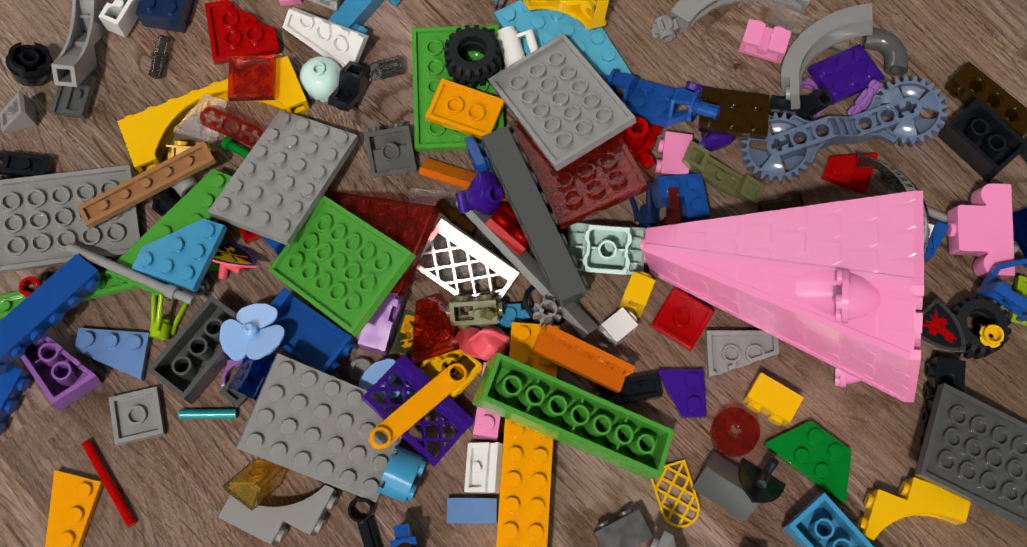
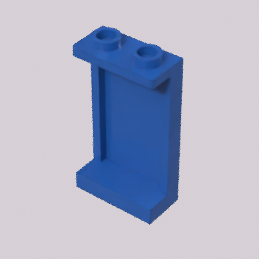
(310, 335)

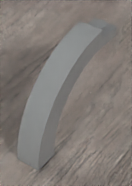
(822, 34)

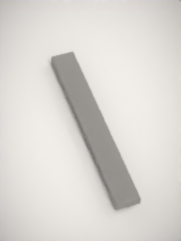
(531, 271)

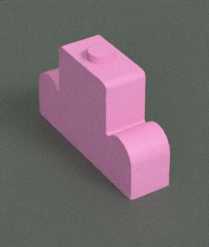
(984, 229)

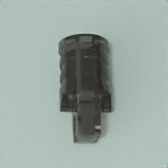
(385, 68)

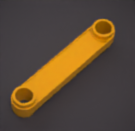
(417, 406)

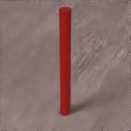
(109, 483)

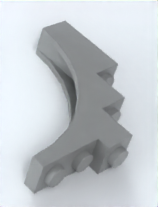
(690, 11)

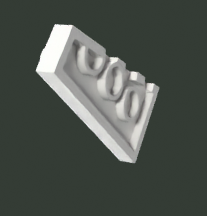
(326, 36)

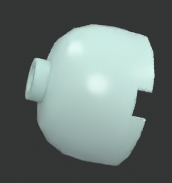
(319, 78)

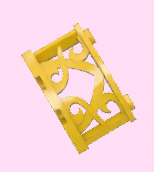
(579, 9)

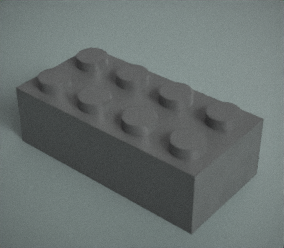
(195, 352)

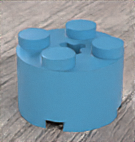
(401, 473)

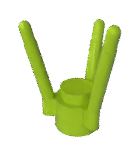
(160, 327)

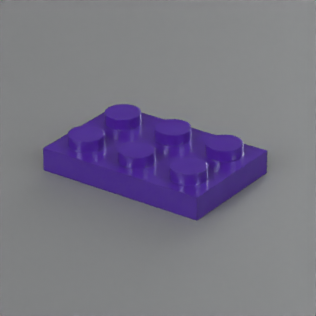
(846, 73)

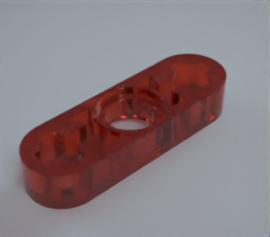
(212, 125)

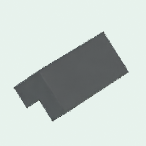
(721, 485)

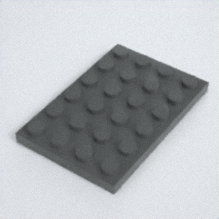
(976, 454)

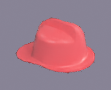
(483, 342)

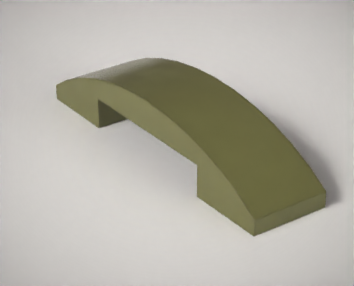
(722, 177)

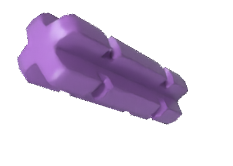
(864, 98)

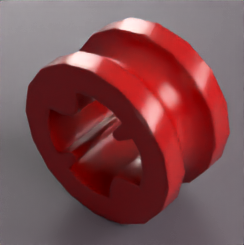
(24, 284)

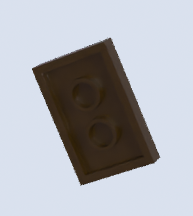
(740, 113)

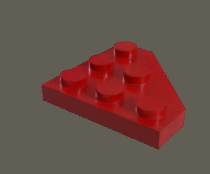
(237, 33)

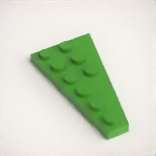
(188, 210)

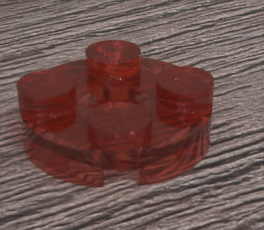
(741, 420)

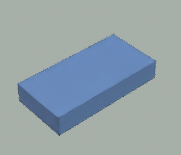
(471, 510)

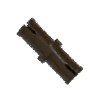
(455, 217)

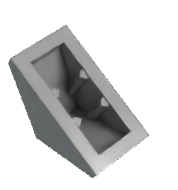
(18, 114)

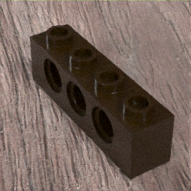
(988, 92)

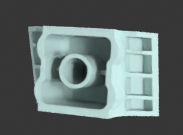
(606, 248)

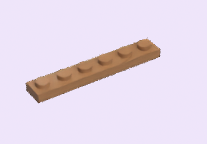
(146, 184)

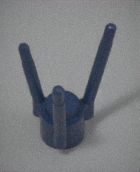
(647, 215)

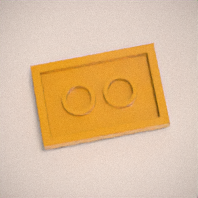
(464, 109)

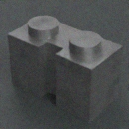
(625, 532)

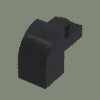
(351, 87)

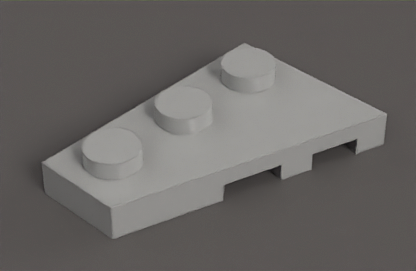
(736, 349)

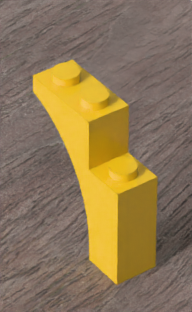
(916, 499)

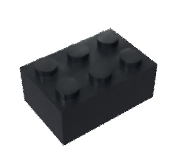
(983, 139)

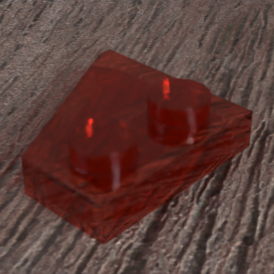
(672, 212)

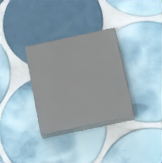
(137, 416)

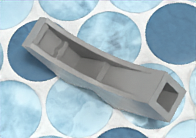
(78, 54)
(271, 522)

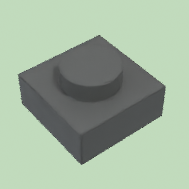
(233, 396)

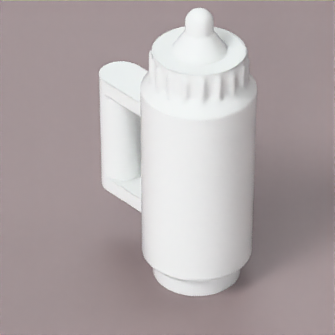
(511, 44)

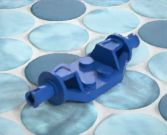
(659, 102)

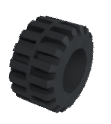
(472, 40)
(986, 313)

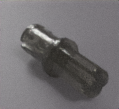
(159, 57)

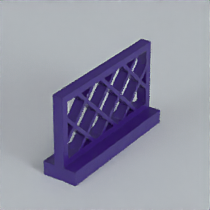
(447, 408)

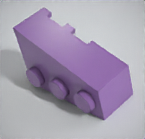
(380, 329)

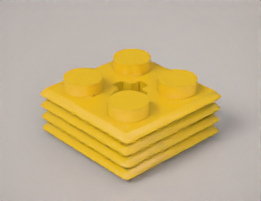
(435, 366)

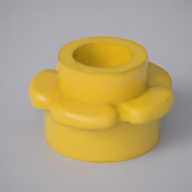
(995, 331)

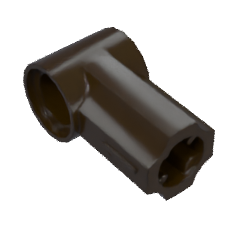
(788, 201)

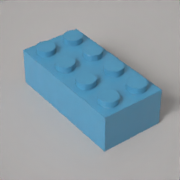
(824, 526)

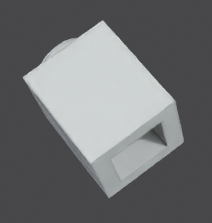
(619, 326)

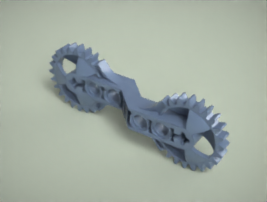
(847, 130)

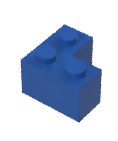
(691, 195)

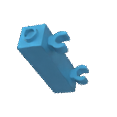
(356, 12)

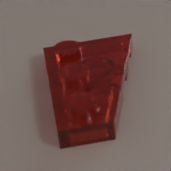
(432, 330)

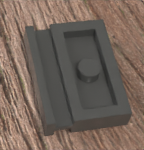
(74, 100)

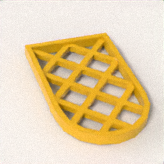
(677, 500)

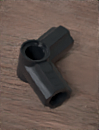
(808, 105)

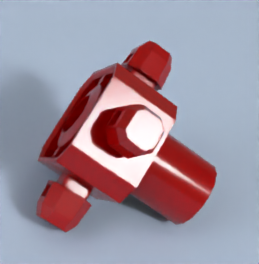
(640, 141)

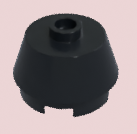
(29, 63)

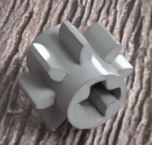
(665, 29)
(543, 307)

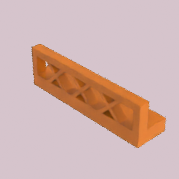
(582, 358)

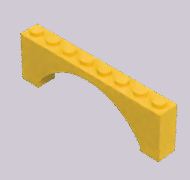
(152, 129)

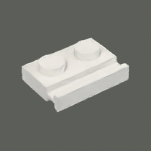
(483, 467)

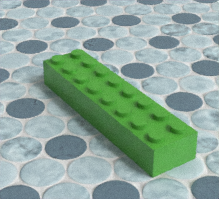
(573, 416)

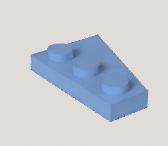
(118, 349)

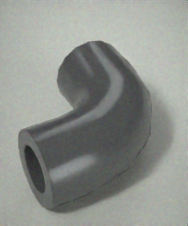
(892, 49)

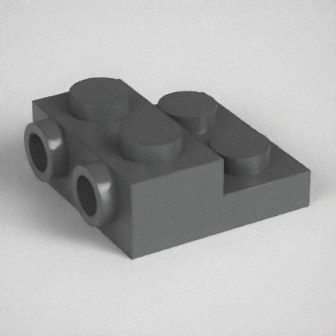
(389, 150)

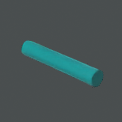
(208, 414)

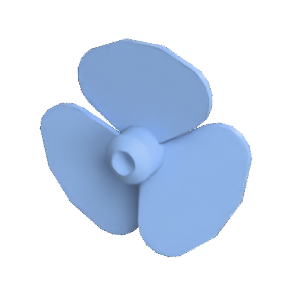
(247, 335)
(375, 372)

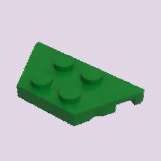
(816, 457)

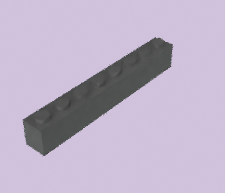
(533, 216)

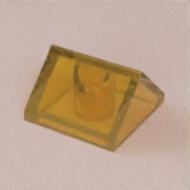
(256, 482)

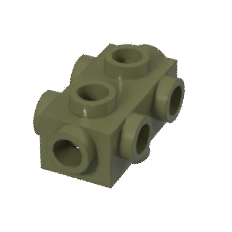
(483, 310)

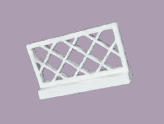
(473, 248)

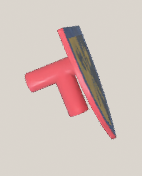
(233, 258)

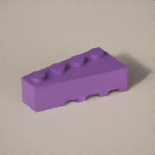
(58, 373)

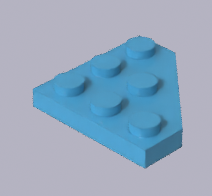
(182, 255)

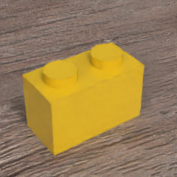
(772, 400)

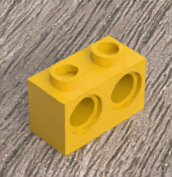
(637, 293)

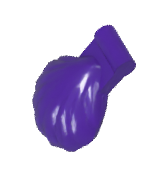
(482, 195)

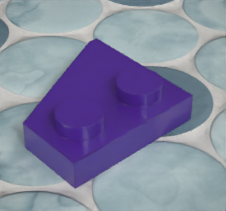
(686, 390)

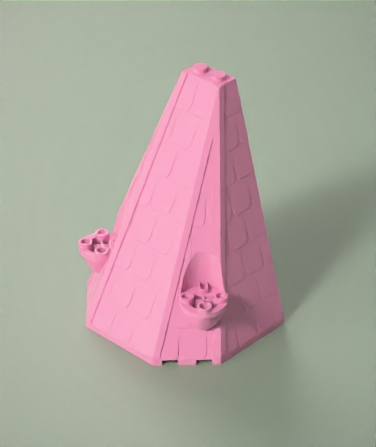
(817, 276)

